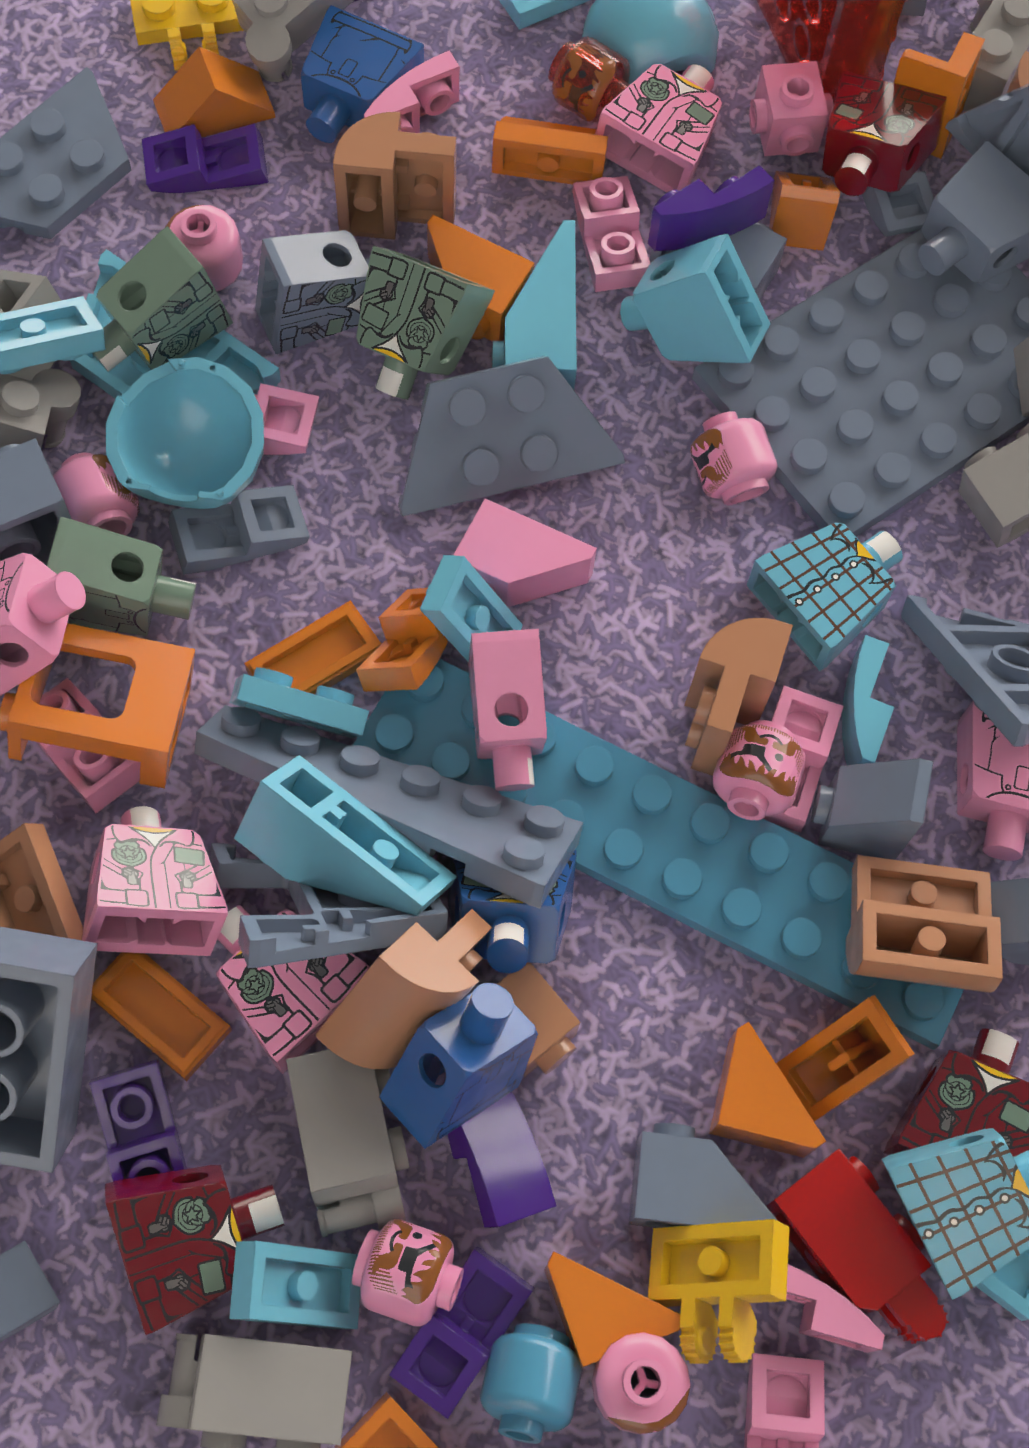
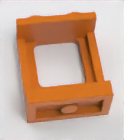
(151, 715)

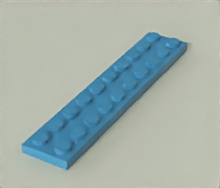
(670, 847)

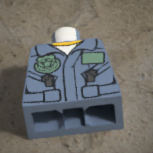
(309, 287)

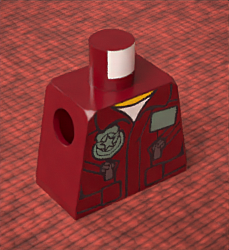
(879, 133)
(968, 1096)
(182, 1237)

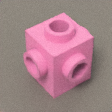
(790, 109)

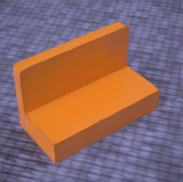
(943, 78)
(547, 151)

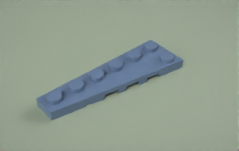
(498, 838)

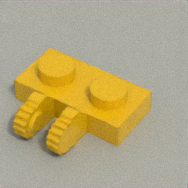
(183, 19)
(720, 1266)

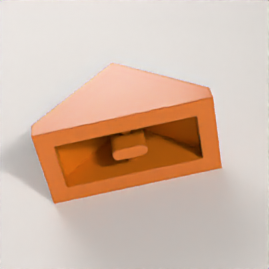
(213, 95)
(803, 209)
(845, 1058)
(759, 1103)
(601, 1310)

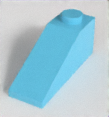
(545, 310)
(335, 843)

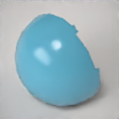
(656, 32)
(186, 434)

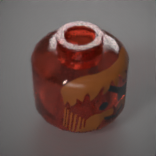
(588, 77)

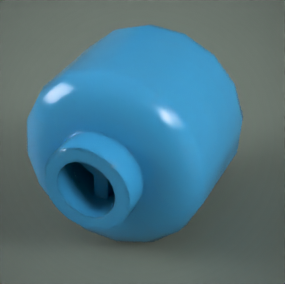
(531, 1382)

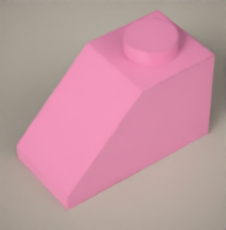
(523, 556)

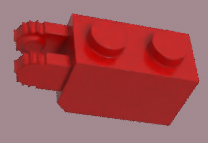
(860, 1245)

